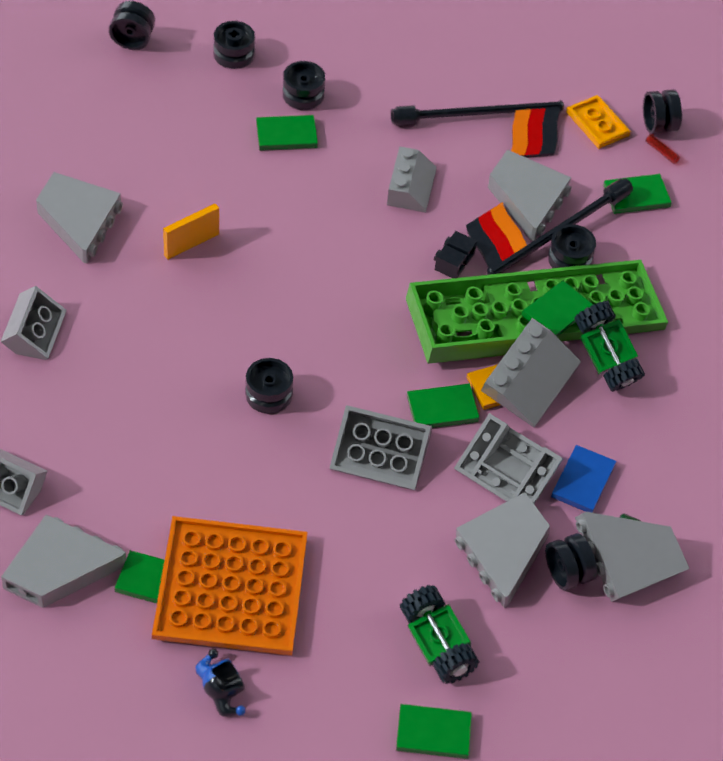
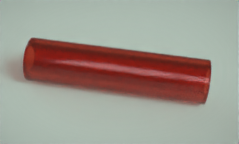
(662, 149)

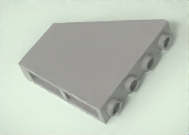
(528, 191)
(78, 212)
(504, 544)
(630, 552)
(59, 562)

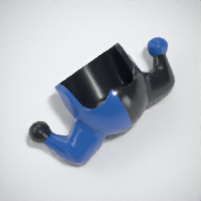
(221, 683)

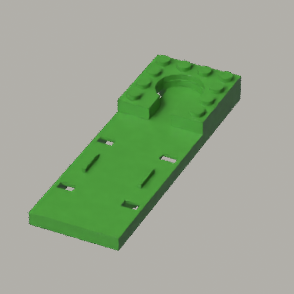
(494, 306)

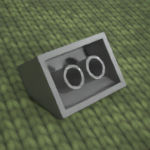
(411, 180)
(33, 324)
(19, 482)

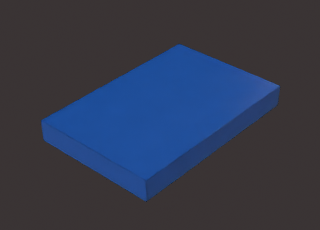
(583, 479)

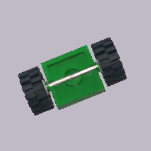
(609, 346)
(439, 634)

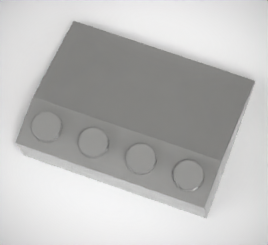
(531, 373)
(380, 447)

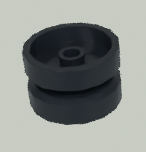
(132, 25)
(234, 44)
(303, 85)
(662, 111)
(571, 246)
(269, 385)
(571, 561)

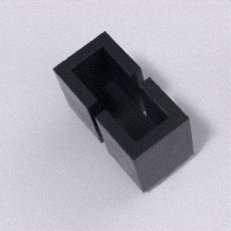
(455, 252)

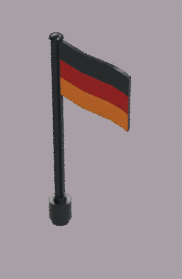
(532, 129)
(502, 241)

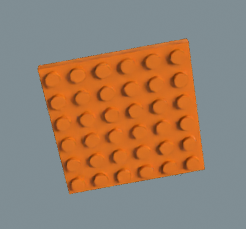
(230, 586)

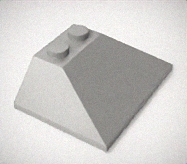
(507, 461)

